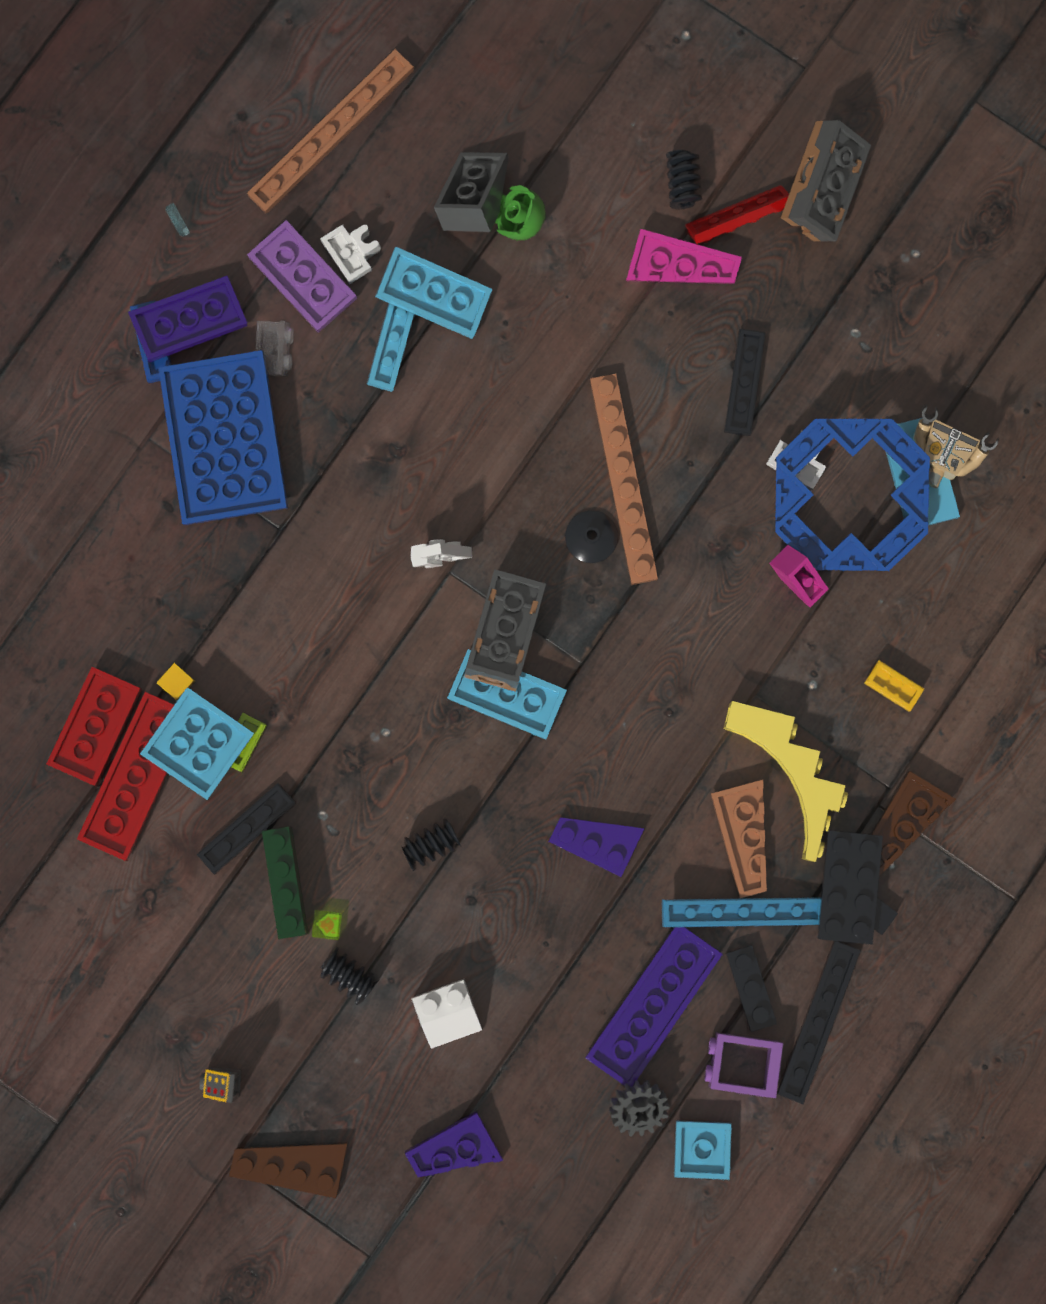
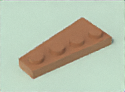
(742, 828)

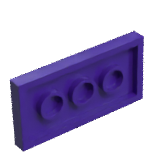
(187, 319)

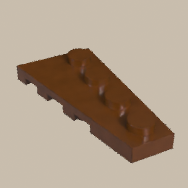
(908, 815)
(300, 1168)

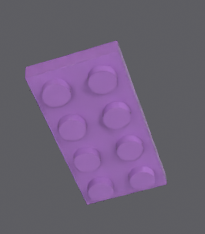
(302, 276)

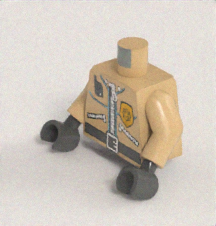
(950, 450)

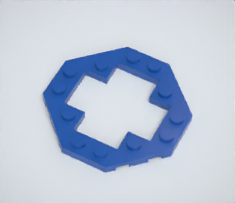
(910, 495)

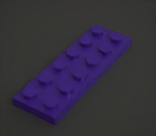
(653, 1006)

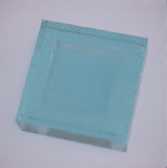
(177, 220)

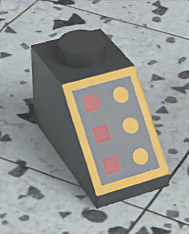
(221, 1083)

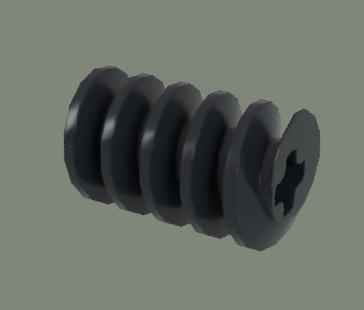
(683, 179)
(430, 844)
(347, 976)

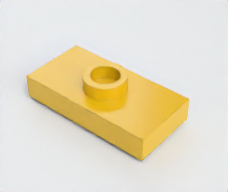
(894, 686)

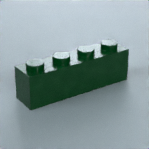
(285, 882)

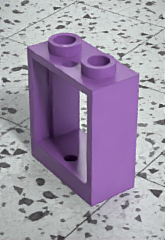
(771, 1070)

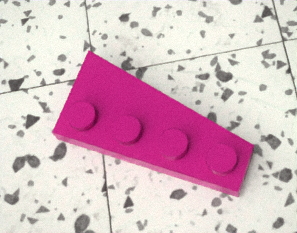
(674, 260)

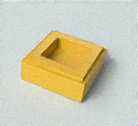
(175, 681)

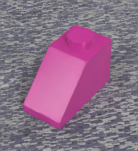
(799, 575)

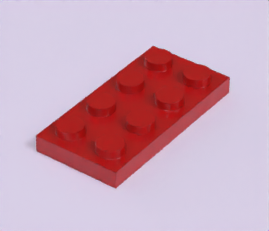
(94, 726)

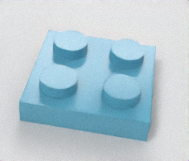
(702, 1149)

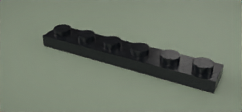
(818, 1022)

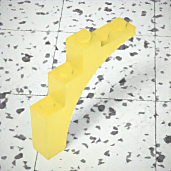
(815, 795)

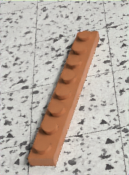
(330, 131)
(623, 479)

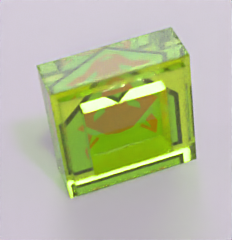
(326, 924)

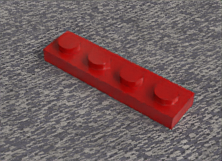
(739, 214)

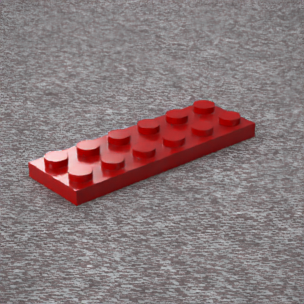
(128, 786)

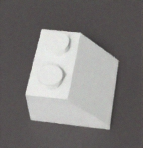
(447, 1013)

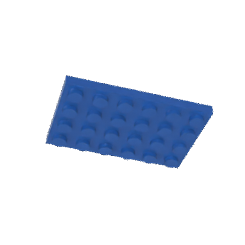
(223, 437)

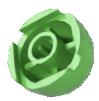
(520, 214)

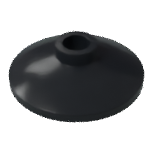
(591, 550)

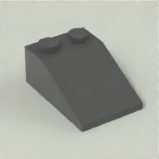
(473, 192)

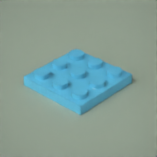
(197, 743)

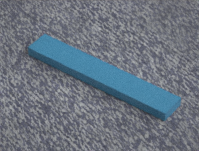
(740, 912)

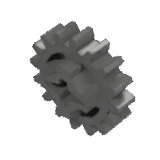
(639, 1108)

